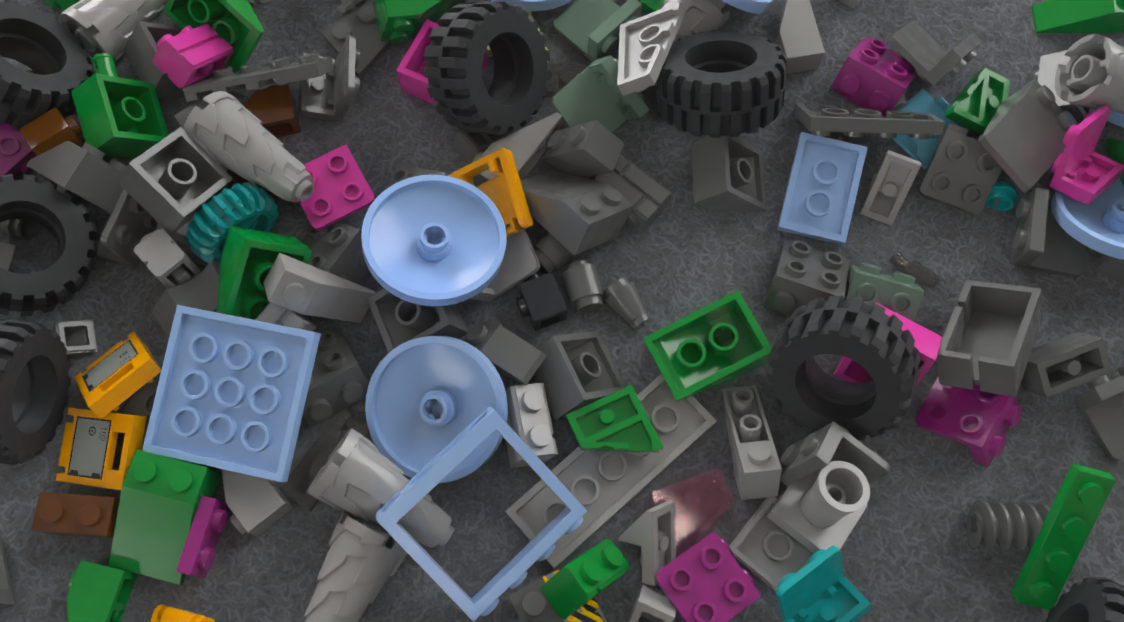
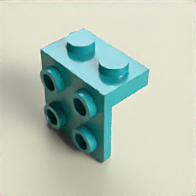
(820, 592)

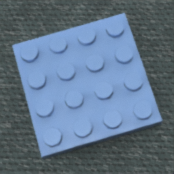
(232, 393)

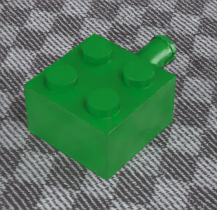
(118, 112)

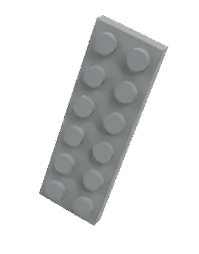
(611, 479)

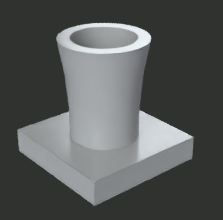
(823, 506)

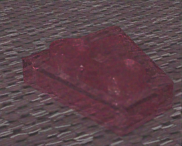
(697, 505)

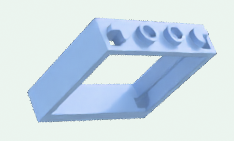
(436, 470)

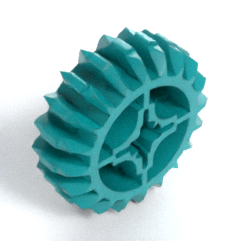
(241, 207)

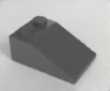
(1027, 133)
(576, 209)

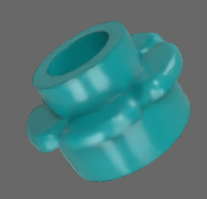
(1002, 192)

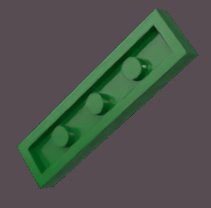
(1062, 536)

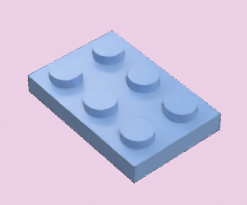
(822, 188)

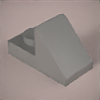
(890, 187)
(656, 536)

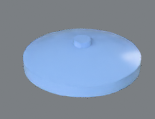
(1096, 224)
(433, 240)
(427, 397)

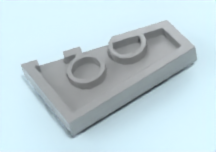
(645, 46)

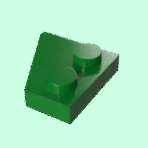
(979, 100)
(614, 425)

